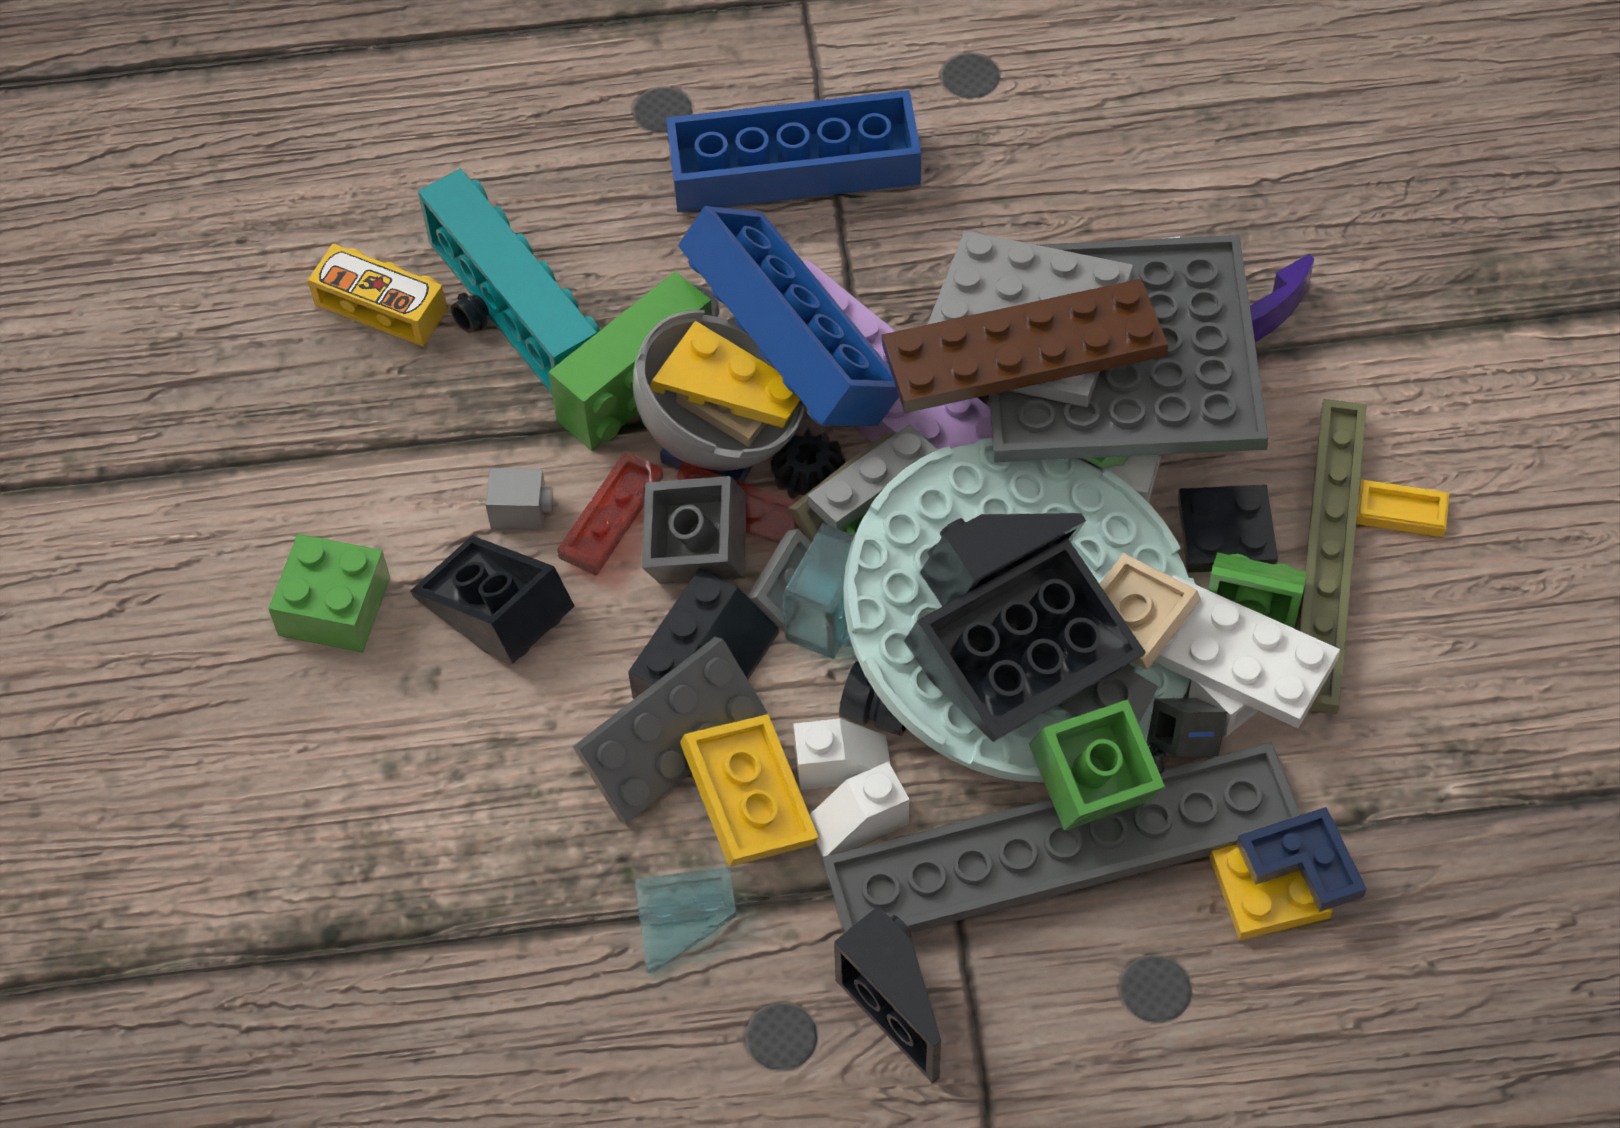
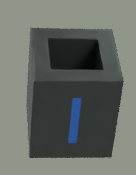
(1186, 727)

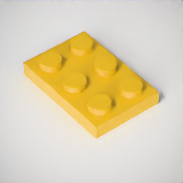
(748, 790)

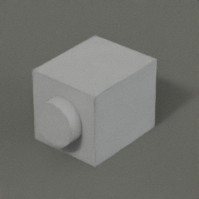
(517, 498)

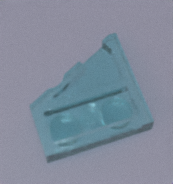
(682, 911)

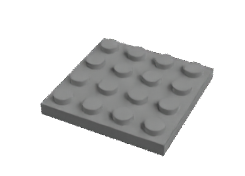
(1004, 273)

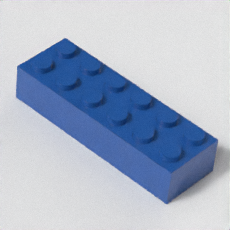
(794, 150)
(790, 317)

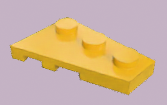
(724, 374)

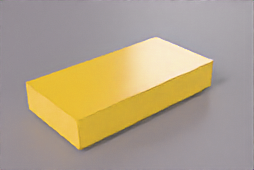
(1402, 508)

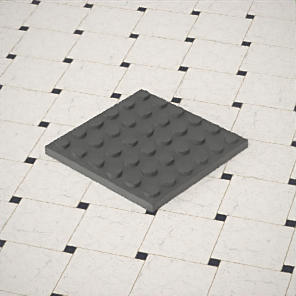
(1188, 402)

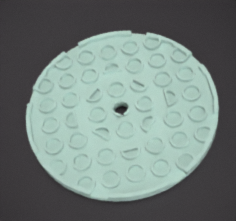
(889, 594)

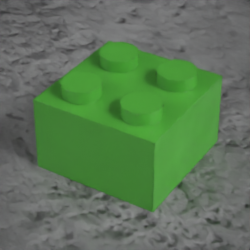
(329, 593)
(1096, 765)

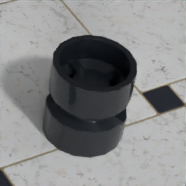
(861, 704)

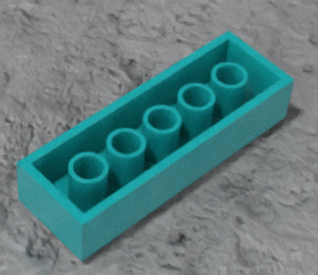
(501, 269)

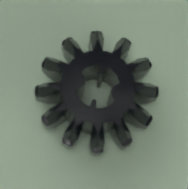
(805, 463)

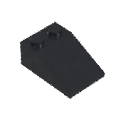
(989, 546)
(495, 597)
(884, 978)

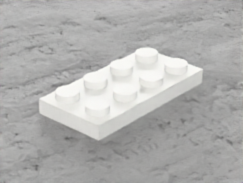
(1249, 657)

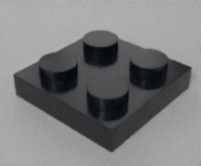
(1227, 523)

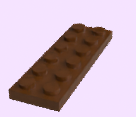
(1023, 345)

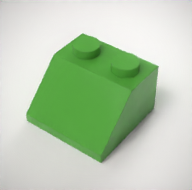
(1259, 586)

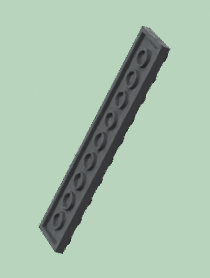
(1030, 857)

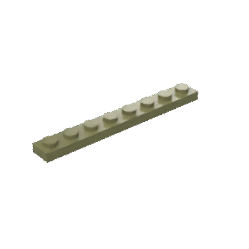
(1333, 536)

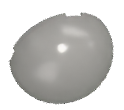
(681, 430)

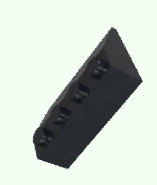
(1024, 641)

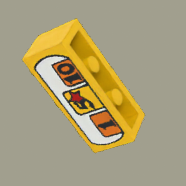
(378, 294)

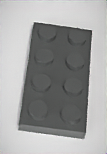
(639, 748)

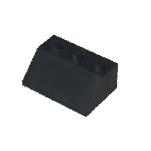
(704, 611)

